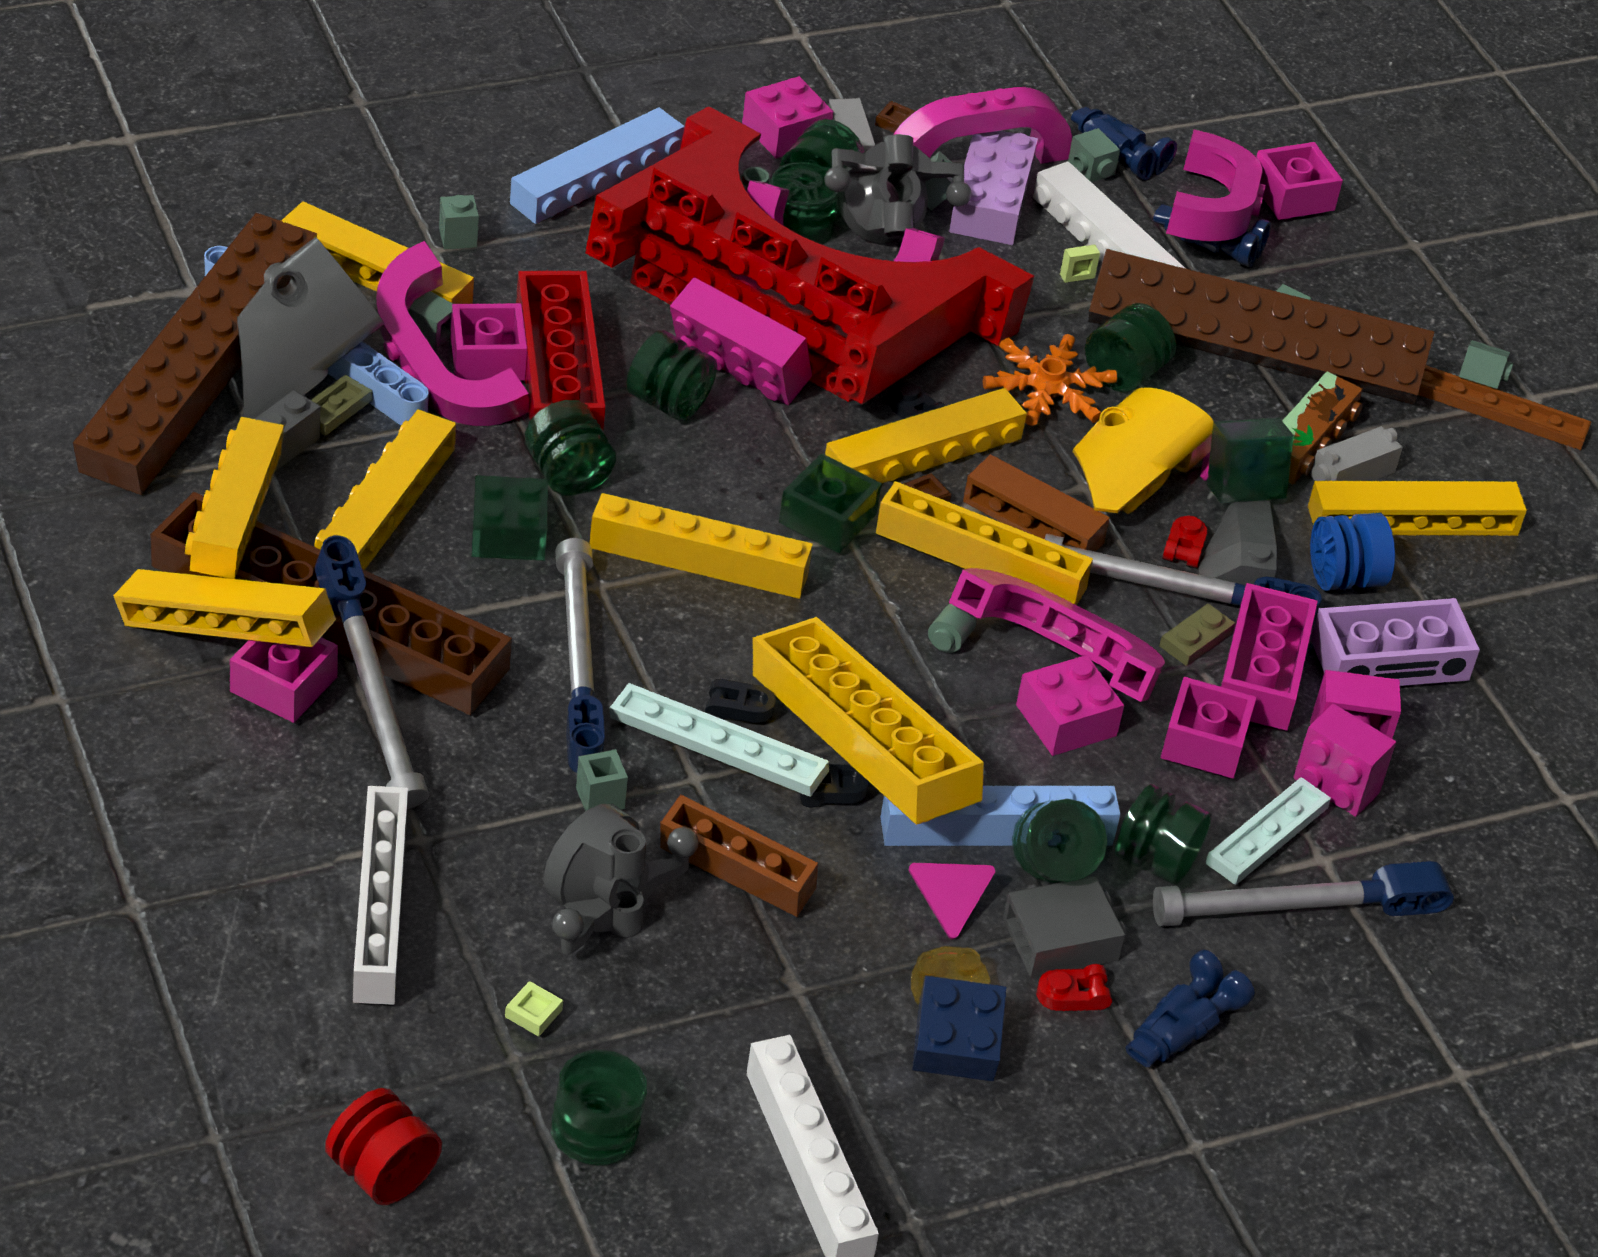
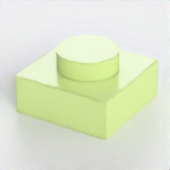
(1079, 263)
(534, 1008)

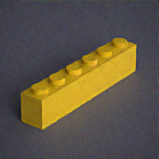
(367, 254)
(932, 437)
(392, 484)
(234, 498)
(1426, 505)
(980, 542)
(700, 545)
(225, 607)

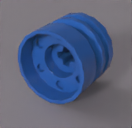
(1352, 551)

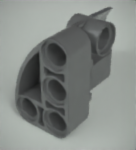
(301, 329)

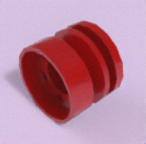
(383, 1146)

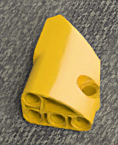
(1139, 444)

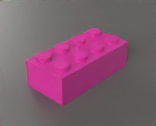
(742, 341)
(1270, 652)

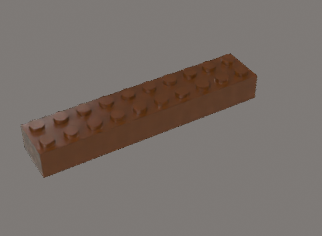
(1268, 326)
(184, 364)
(412, 635)

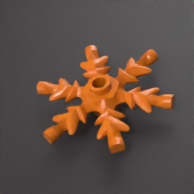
(1050, 379)

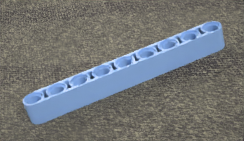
(392, 388)

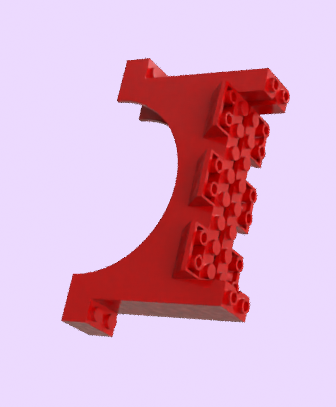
(859, 314)

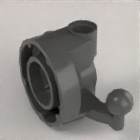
(864, 192)
(605, 876)

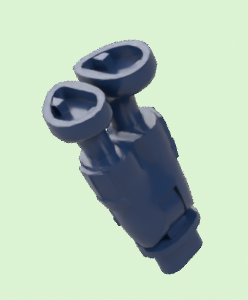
(1131, 141)
(1243, 248)
(1186, 1011)

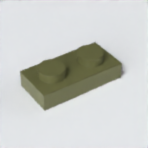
(341, 402)
(1197, 634)

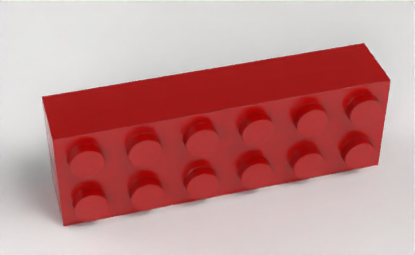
(560, 340)

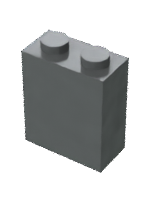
(1064, 926)

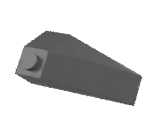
(1242, 545)

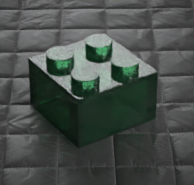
(1250, 460)
(830, 503)
(510, 517)

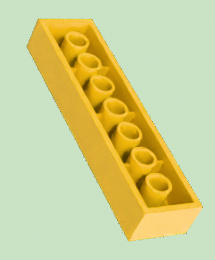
(868, 720)

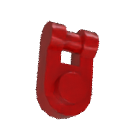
(1186, 540)
(1060, 989)

